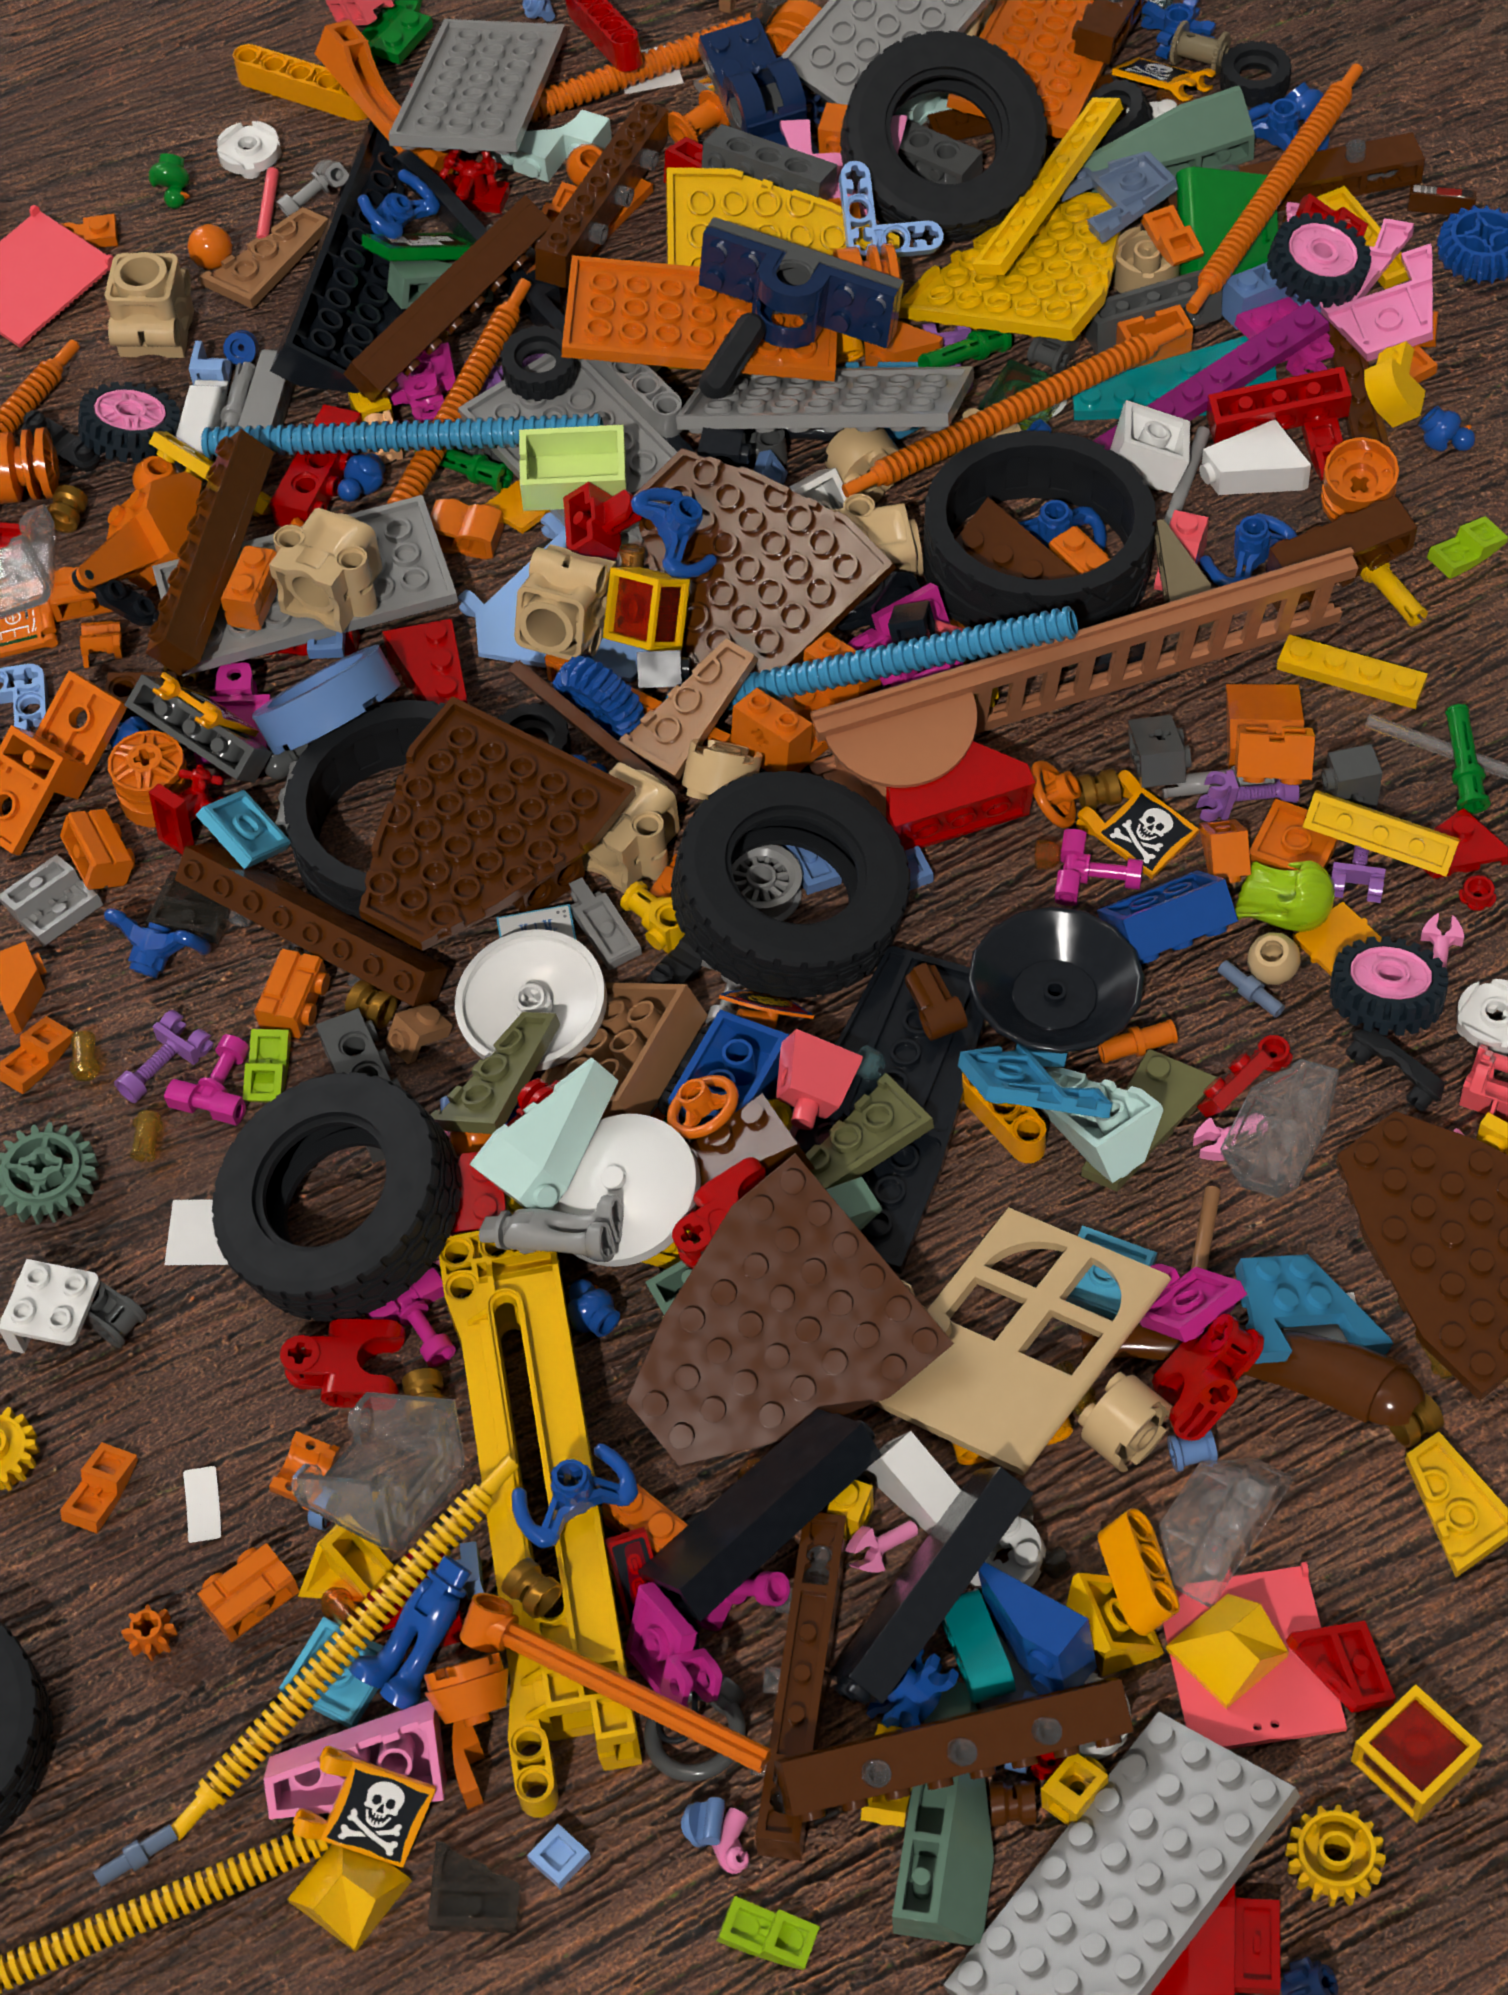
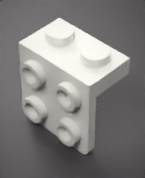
(47, 1305)

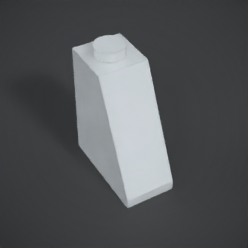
(1255, 463)
(913, 1480)

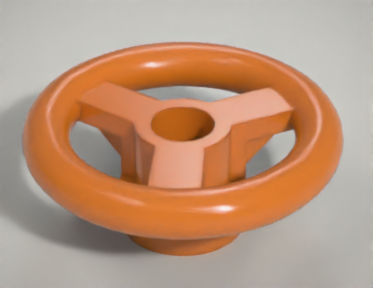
(1060, 791)
(700, 1102)

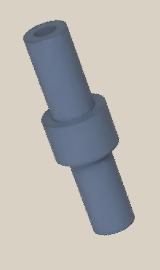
(1251, 988)
(135, 1855)

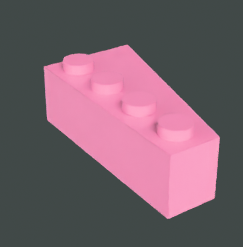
(400, 1742)

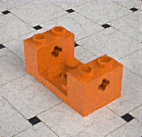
(782, 726)

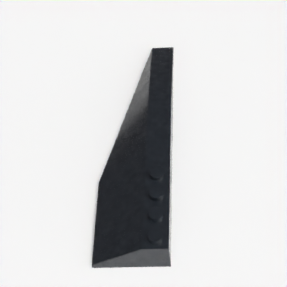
(346, 286)

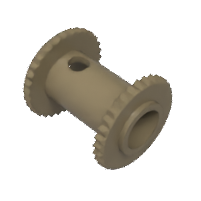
(1198, 47)

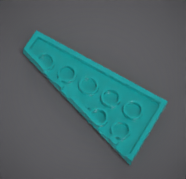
(1152, 381)

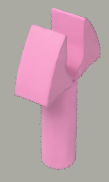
(1441, 943)
(1209, 1131)
(865, 1537)

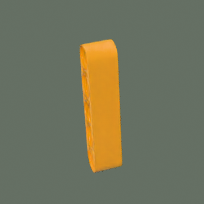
(294, 81)

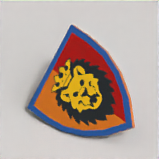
(769, 1005)

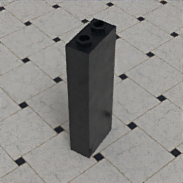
(761, 1512)
(929, 1586)

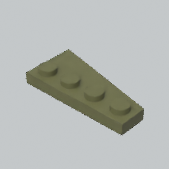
(1178, 1091)
(869, 1135)

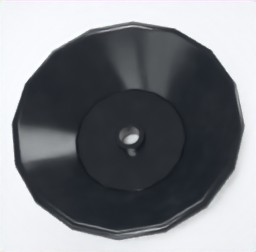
(1063, 955)

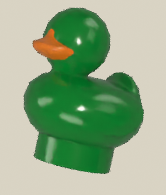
(171, 174)

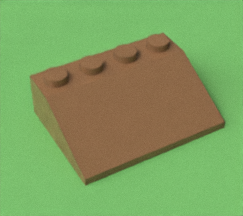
(639, 1042)

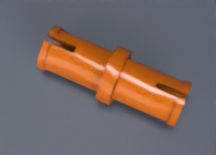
(1138, 1041)

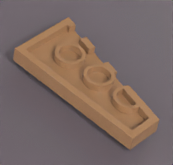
(266, 259)
(690, 709)

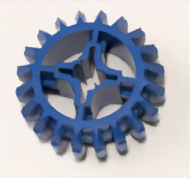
(1475, 244)
(600, 695)

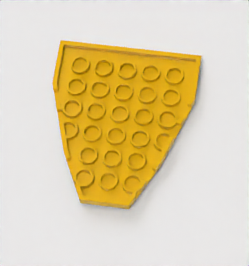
(727, 194)
(1046, 291)

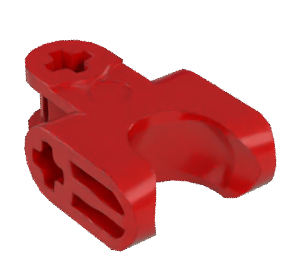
(714, 1202)
(337, 1360)
(1204, 1373)

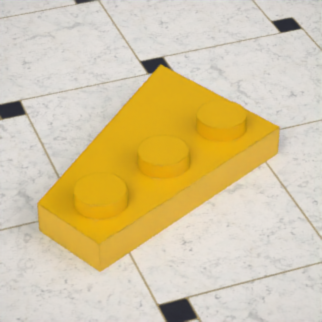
(1458, 1502)

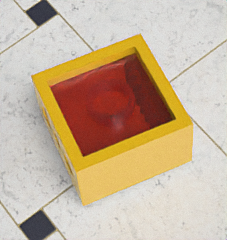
(646, 608)
(1416, 1753)

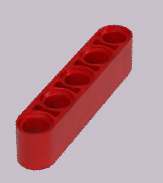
(608, 32)

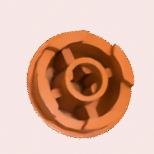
(468, 1690)

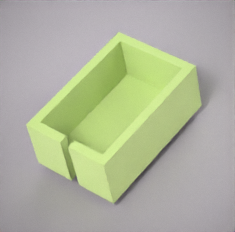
(565, 459)

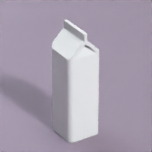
(201, 410)

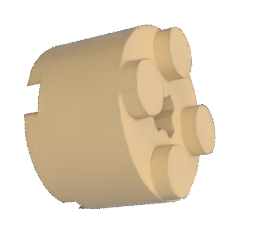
(1139, 262)
(856, 452)
(716, 766)
(1125, 1421)

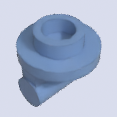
(539, 8)
(703, 1822)

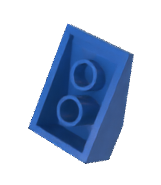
(1042, 1634)

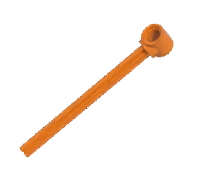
(494, 1627)

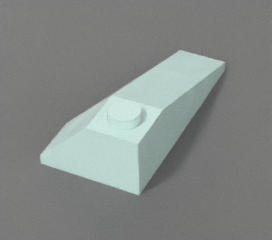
(1111, 1143)
(544, 1147)

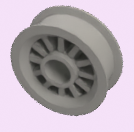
(769, 880)

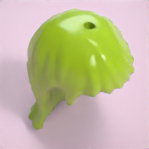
(1287, 898)

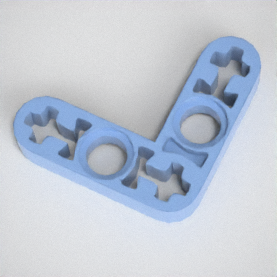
(877, 233)
(24, 693)

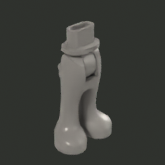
(556, 1231)

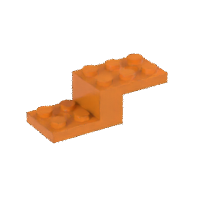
(54, 757)

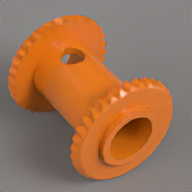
(699, 119)

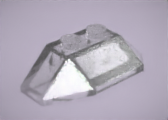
(1280, 1128)
(1218, 1522)

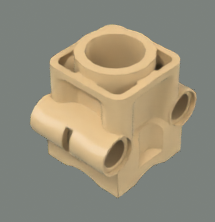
(149, 305)
(888, 530)
(327, 569)
(562, 603)
(639, 838)

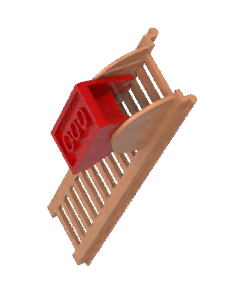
(914, 741)

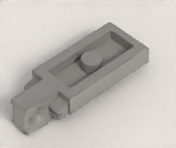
(603, 925)

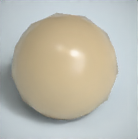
(1274, 958)

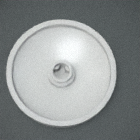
(532, 974)
(651, 1174)

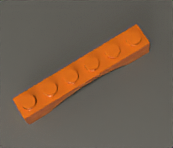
(350, 61)

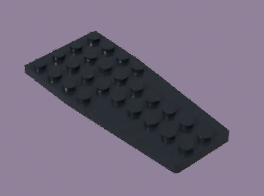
(926, 1071)

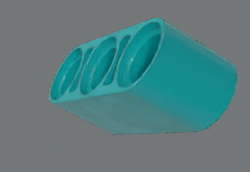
(978, 1648)

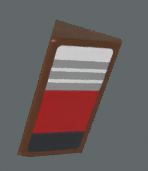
(1440, 199)

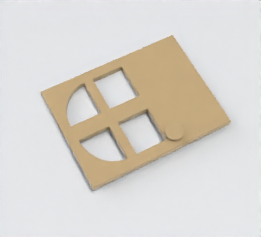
(990, 1391)

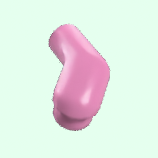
(730, 1851)

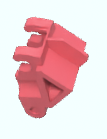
(1481, 1090)

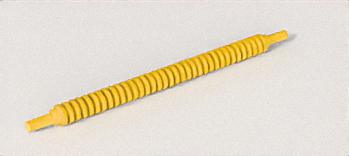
(210, 1794)
(157, 1907)

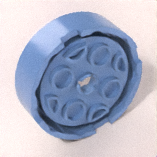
(326, 699)

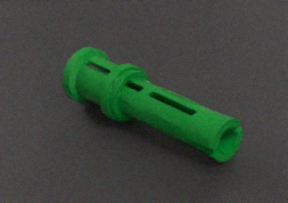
(976, 346)
(478, 469)
(1468, 773)

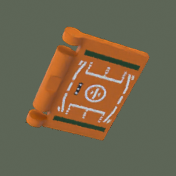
(26, 630)

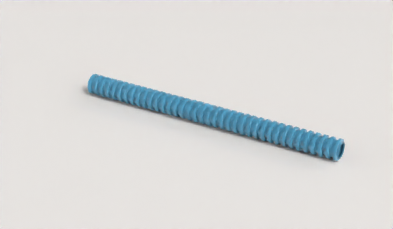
(394, 435)
(912, 655)

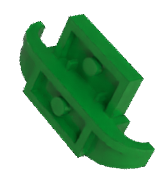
(397, 31)

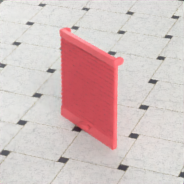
(42, 274)
(1286, 1695)

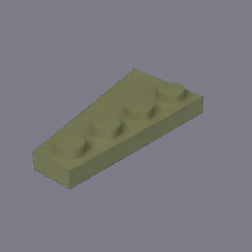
(497, 1080)

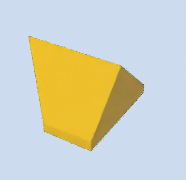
(346, 1563)

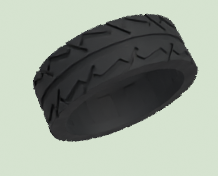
(1046, 468)
(331, 768)

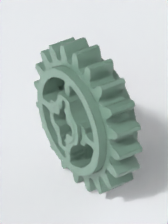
(52, 1181)

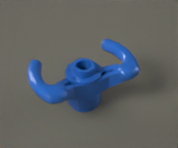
(1280, 124)
(397, 210)
(1057, 518)
(675, 526)
(1250, 547)
(153, 944)
(573, 1494)

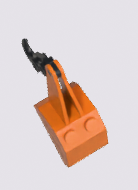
(140, 535)

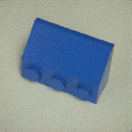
(1172, 914)
(740, 1051)

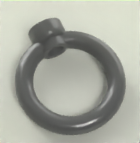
(728, 1704)

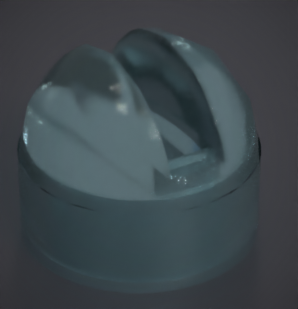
(870, 1063)

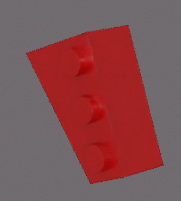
(427, 660)

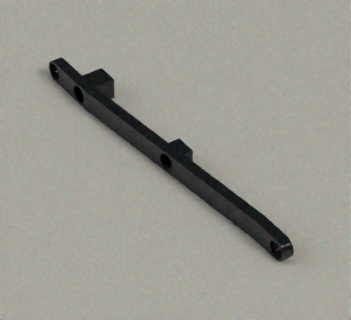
(542, 299)

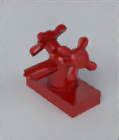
(471, 185)
(176, 812)

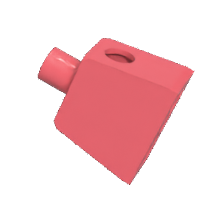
(813, 1077)

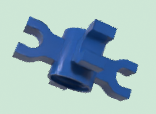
(1170, 19)
(915, 1693)

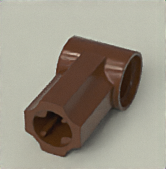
(938, 1010)

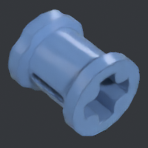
(1188, 1452)

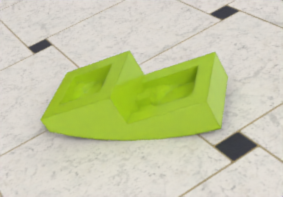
(1469, 548)
(267, 1065)
(768, 1934)

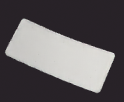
(202, 1504)

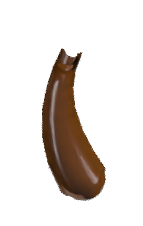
(1319, 1367)

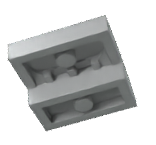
(50, 900)

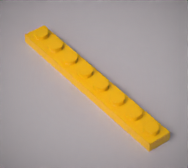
(1048, 187)

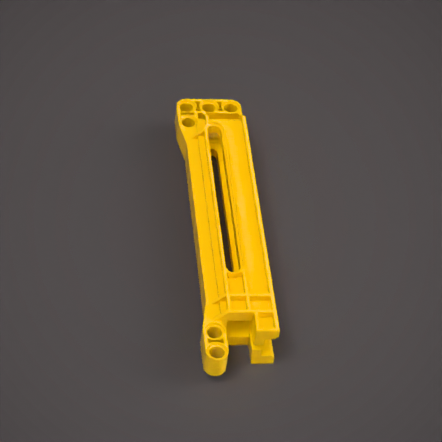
(544, 1705)

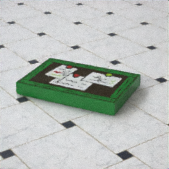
(417, 246)

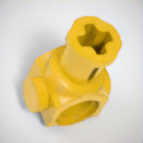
(655, 915)

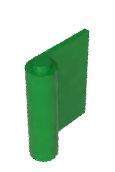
(1211, 204)

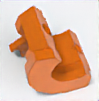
(100, 637)
(322, 1455)

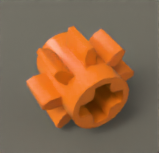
(146, 1623)

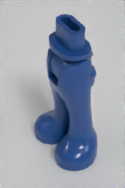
(426, 1612)

